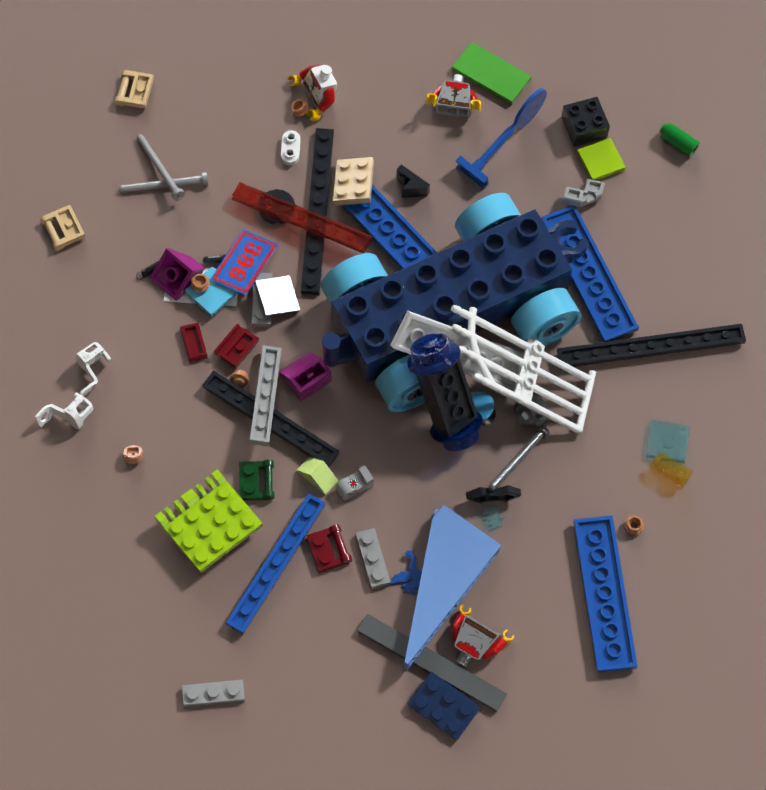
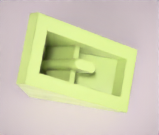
(318, 474)

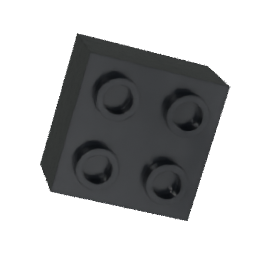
(585, 121)

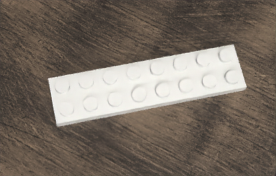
(415, 326)

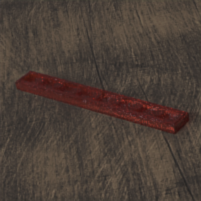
(301, 217)

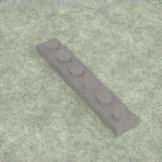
(265, 396)

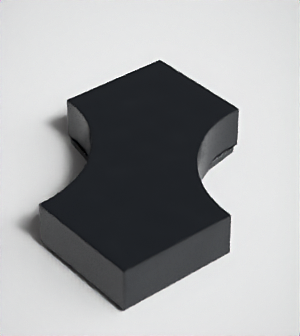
(503, 494)

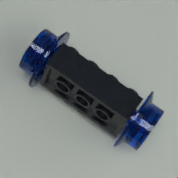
(445, 391)

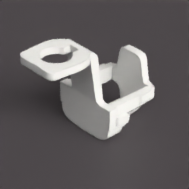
(86, 359)
(70, 413)

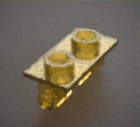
(671, 469)

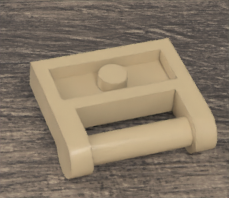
(139, 92)
(68, 224)

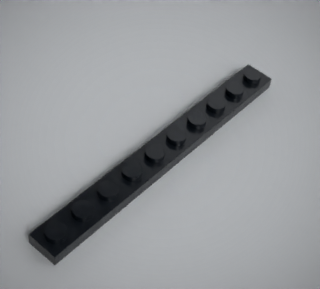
(317, 203)
(652, 345)

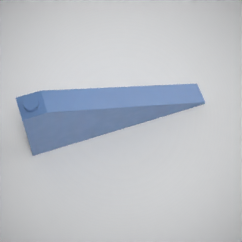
(452, 565)

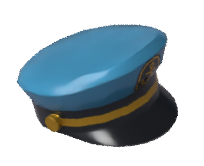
(485, 406)

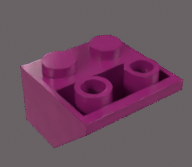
(306, 375)

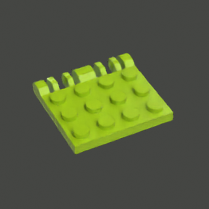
(210, 524)

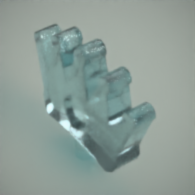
(493, 517)

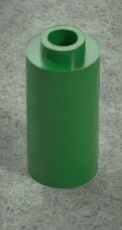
(679, 139)

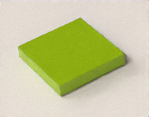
(601, 159)

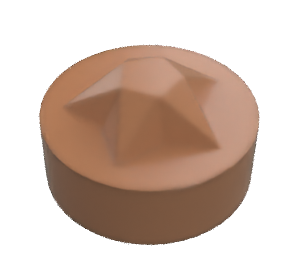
(133, 454)

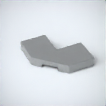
(579, 198)

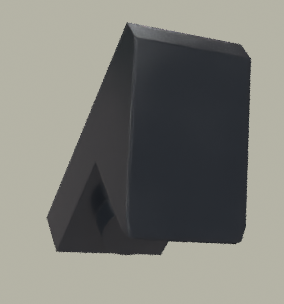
(413, 184)

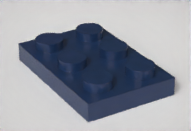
(444, 706)

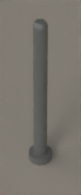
(541, 432)

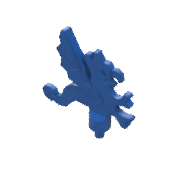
(415, 575)

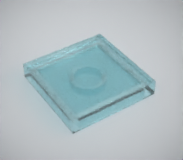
(669, 439)

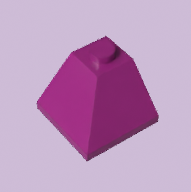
(175, 272)

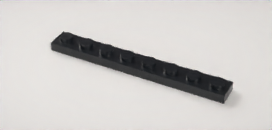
(281, 425)

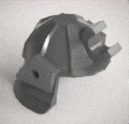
(529, 417)

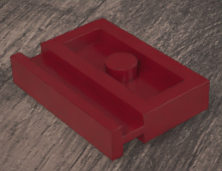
(236, 346)

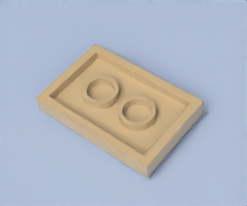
(353, 181)

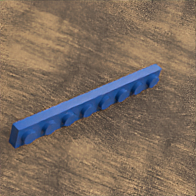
(275, 564)

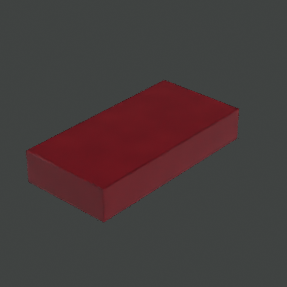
(193, 342)

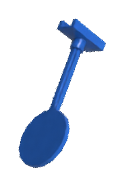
(523, 117)

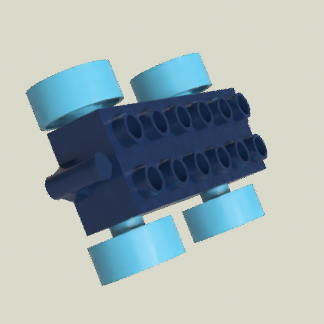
(500, 268)

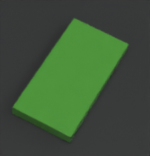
(491, 73)

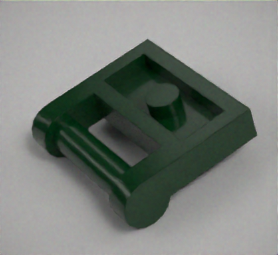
(250, 480)

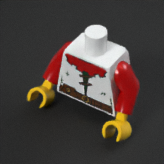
(320, 86)

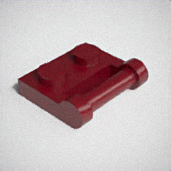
(322, 550)

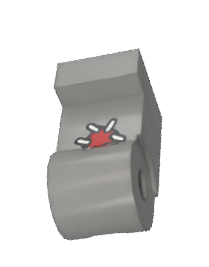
(355, 483)

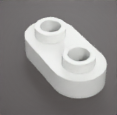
(290, 146)

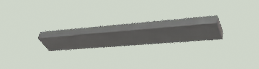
(431, 661)

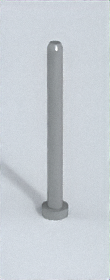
(162, 184)
(177, 193)

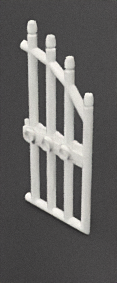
(528, 371)

